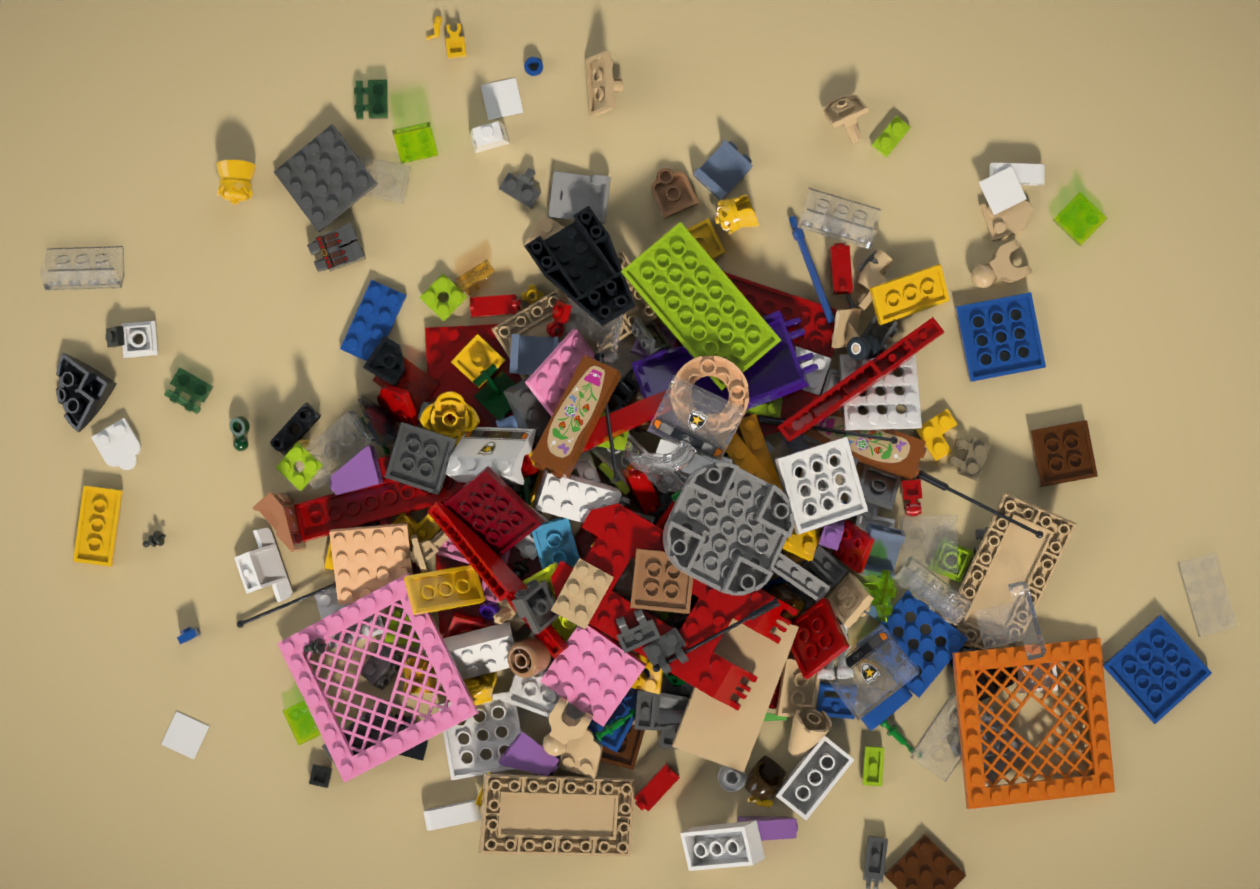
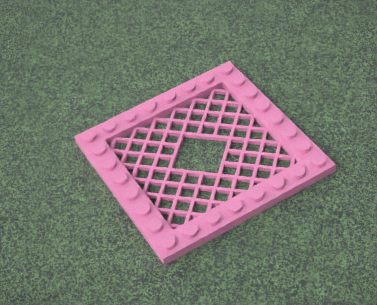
(320, 708)

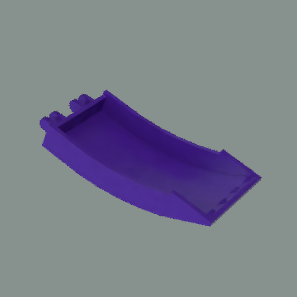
(768, 379)

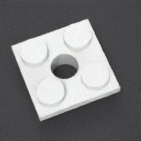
(148, 347)

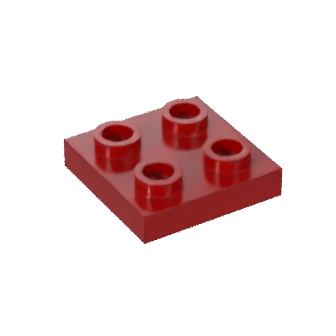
(854, 547)

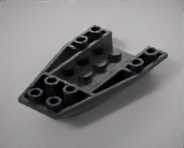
(584, 267)

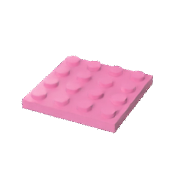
(557, 370)
(593, 673)

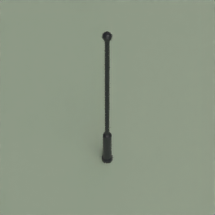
(777, 421)
(616, 478)
(944, 486)
(752, 615)
(240, 623)

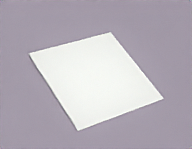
(501, 98)
(1002, 190)
(185, 735)

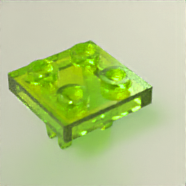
(415, 142)
(1079, 219)
(883, 593)
(301, 722)

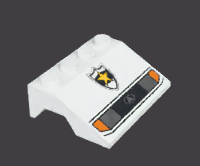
(493, 447)

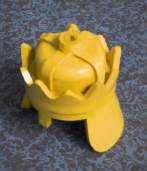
(235, 180)
(736, 214)
(419, 677)

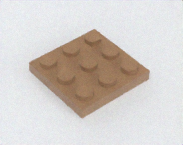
(659, 583)

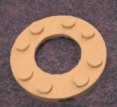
(721, 369)

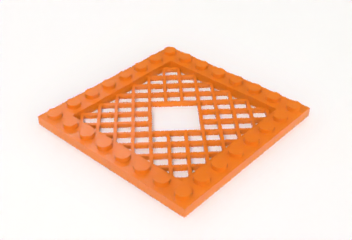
(1097, 724)

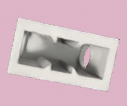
(489, 136)

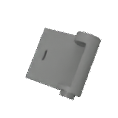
(577, 194)

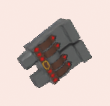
(335, 249)

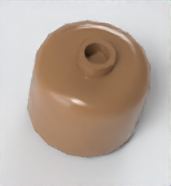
(528, 657)

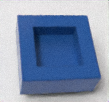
(188, 634)

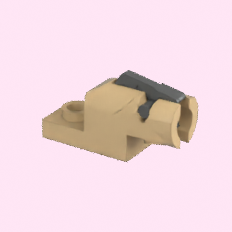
(872, 274)

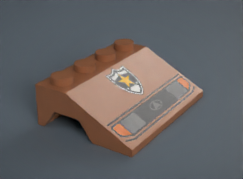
(280, 513)

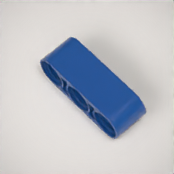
(886, 708)

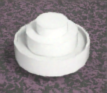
(731, 779)

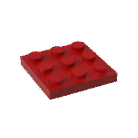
(817, 638)

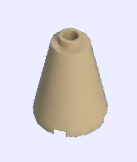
(807, 730)

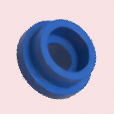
(533, 60)

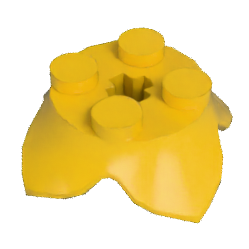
(452, 403)
(481, 688)

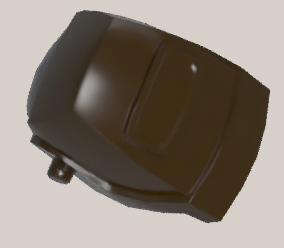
(788, 596)
(765, 778)

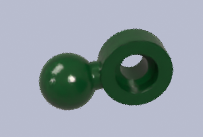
(239, 427)

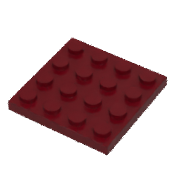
(493, 511)

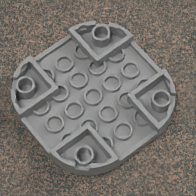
(728, 528)

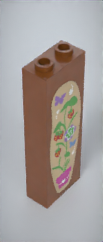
(575, 417)
(894, 458)

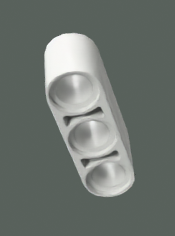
(1026, 173)
(451, 815)

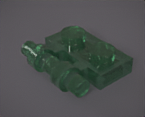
(377, 99)
(192, 385)

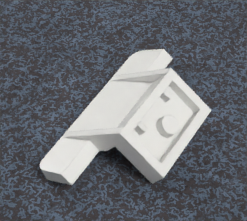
(264, 567)

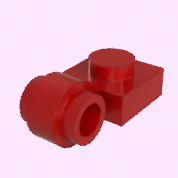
(561, 314)
(911, 491)

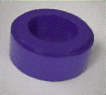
(488, 610)

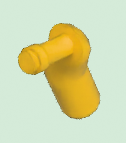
(436, 25)
(766, 803)

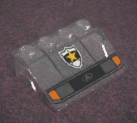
(697, 418)
(878, 670)

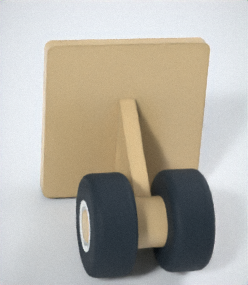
(847, 335)

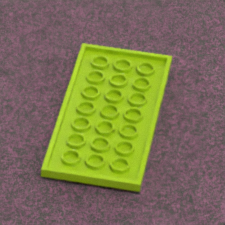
(699, 301)

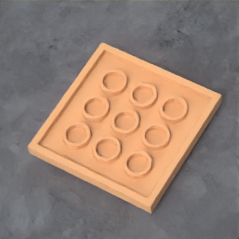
(369, 559)

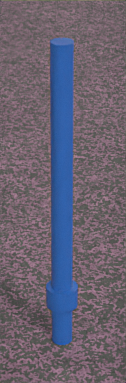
(798, 235)

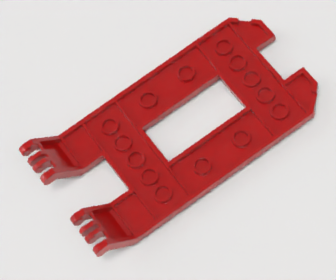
(618, 537)

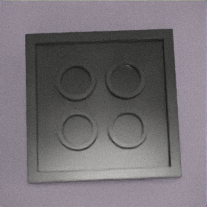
(420, 458)

